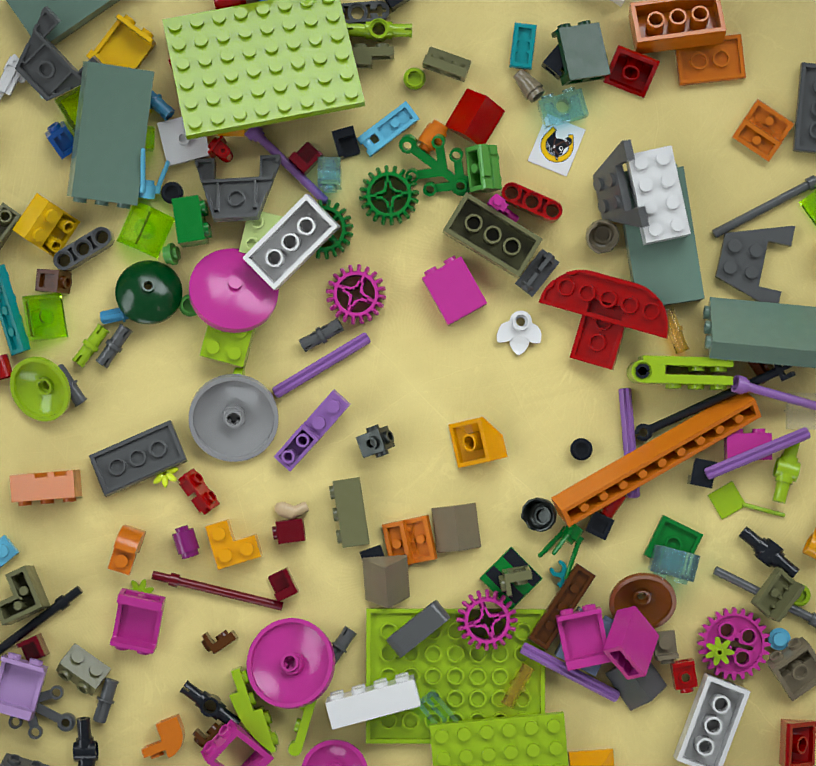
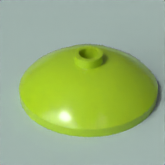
(33, 394)

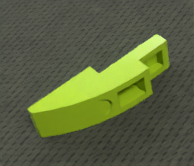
(254, 719)

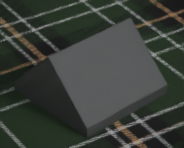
(637, 690)

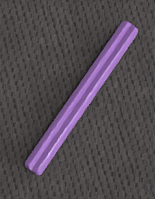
(321, 365)
(628, 430)
(757, 453)
(574, 675)

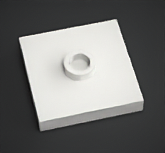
(177, 147)

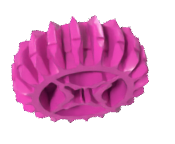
(372, 301)
(481, 602)

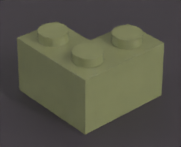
(27, 596)

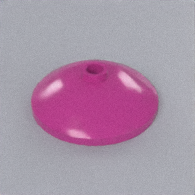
(334, 753)

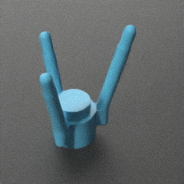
(147, 187)

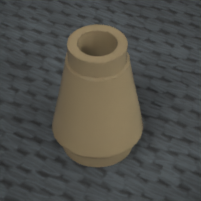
(529, 86)

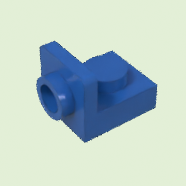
(60, 138)

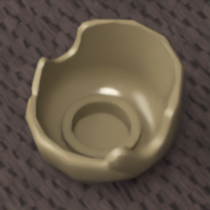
(602, 236)

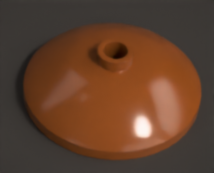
(655, 603)

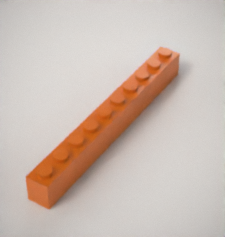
(655, 458)

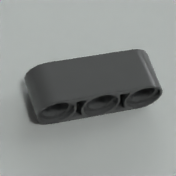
(72, 249)
(418, 628)

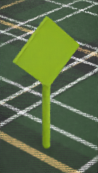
(728, 500)

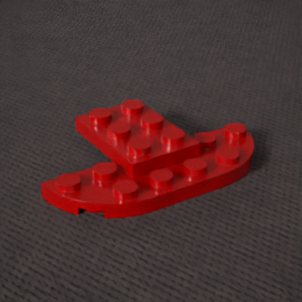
(606, 311)

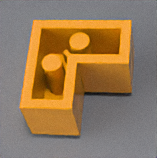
(228, 550)

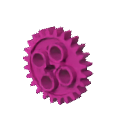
(739, 624)

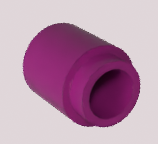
(186, 542)

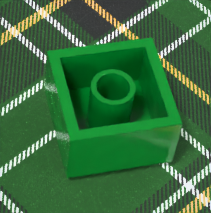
(191, 221)

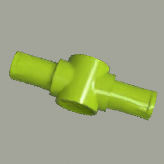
(391, 30)
(786, 472)

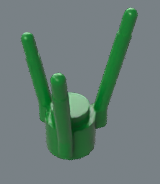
(569, 535)

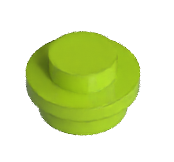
(414, 78)

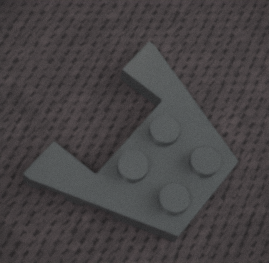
(44, 64)
(613, 191)
(237, 197)
(743, 260)

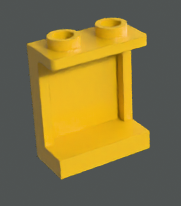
(124, 44)

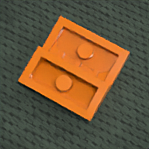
(763, 130)
(410, 538)

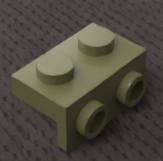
(777, 595)
(82, 669)

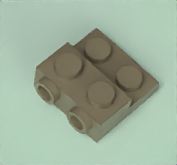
(794, 667)

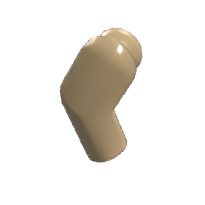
(289, 511)

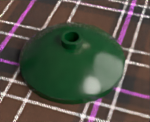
(149, 305)

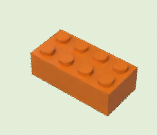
(675, 24)

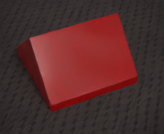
(631, 71)
(475, 117)
(797, 742)

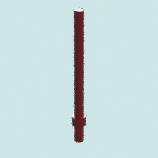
(175, 580)

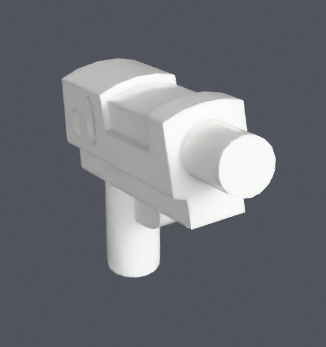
(10, 76)

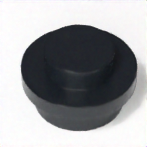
(170, 191)
(581, 449)

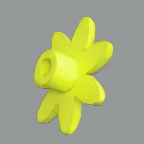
(164, 478)

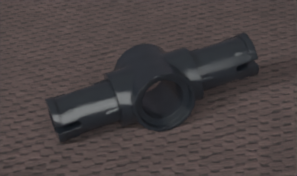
(768, 552)
(201, 697)
(85, 748)

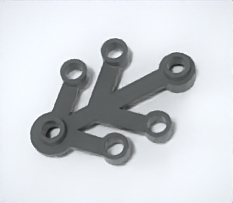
(47, 712)

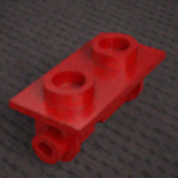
(218, 148)
(205, 498)

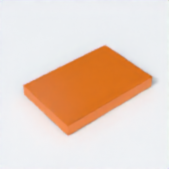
(711, 62)

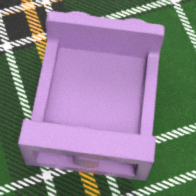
(20, 685)

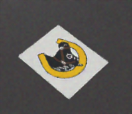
(557, 147)

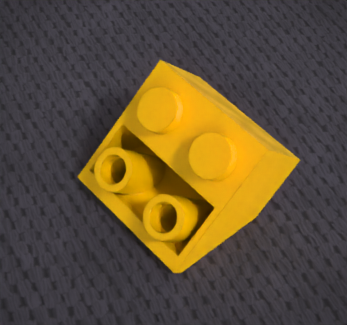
(46, 225)

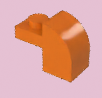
(126, 548)
(172, 738)

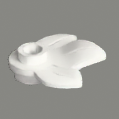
(519, 335)

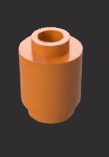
(428, 134)

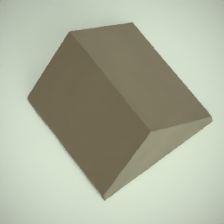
(456, 527)
(386, 579)

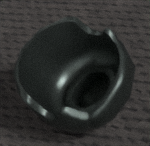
(539, 514)

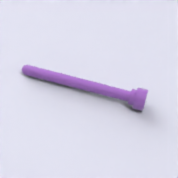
(257, 135)
(743, 385)

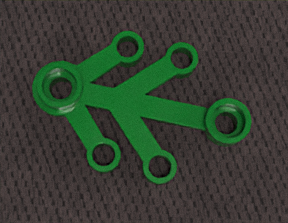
(437, 167)

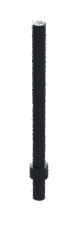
(61, 603)

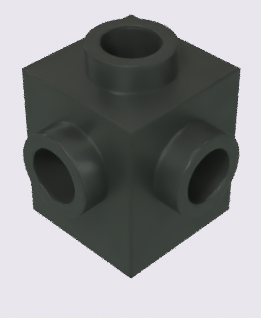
(376, 441)

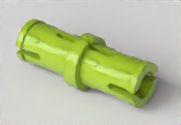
(90, 345)

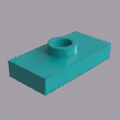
(522, 46)

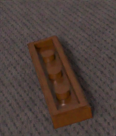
(566, 597)

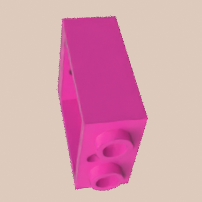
(225, 736)

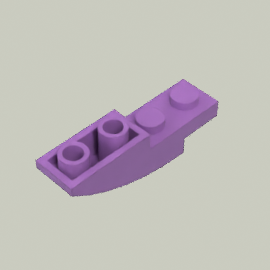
(312, 430)

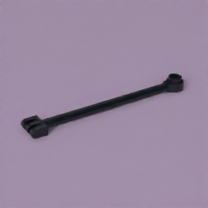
(779, 370)

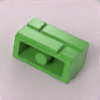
(483, 168)

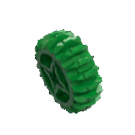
(399, 194)
(338, 215)

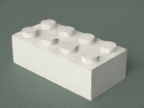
(658, 188)
(291, 242)
(372, 701)
(711, 722)

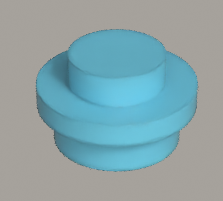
(779, 638)

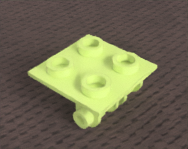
(256, 229)

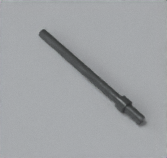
(810, 183)
(810, 617)

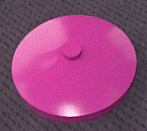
(230, 292)
(290, 663)

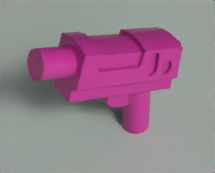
(499, 204)

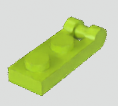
(301, 727)

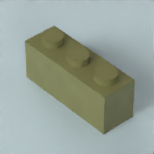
(349, 512)

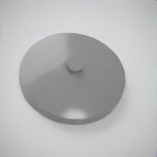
(233, 417)

